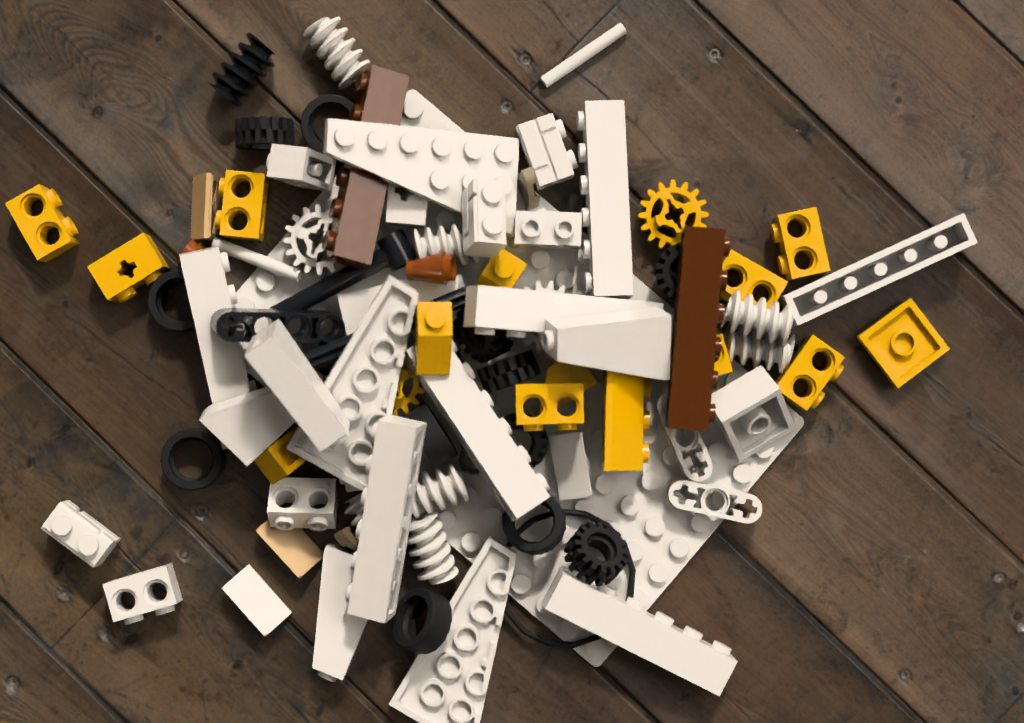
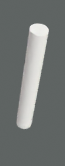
(583, 55)
(258, 259)

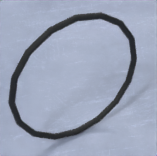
(518, 624)

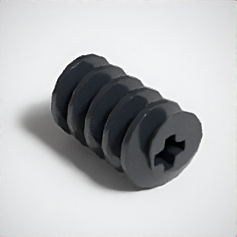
(243, 69)

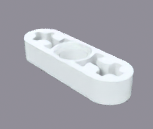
(686, 462)
(740, 497)

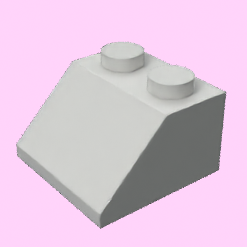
(751, 412)

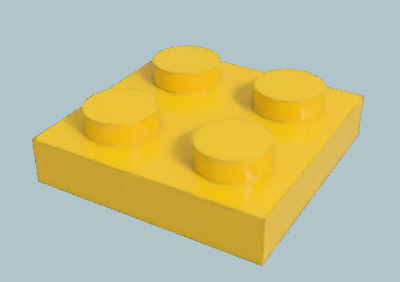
(903, 343)

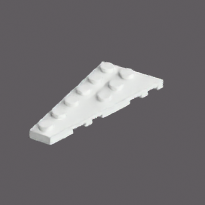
(427, 160)
(365, 382)
(455, 678)

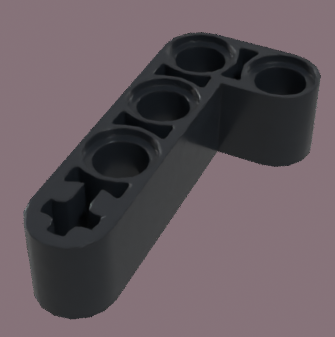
(308, 333)

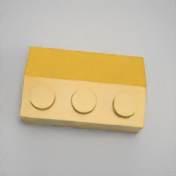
(624, 421)

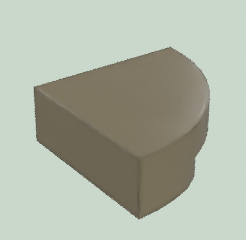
(525, 182)
(347, 537)

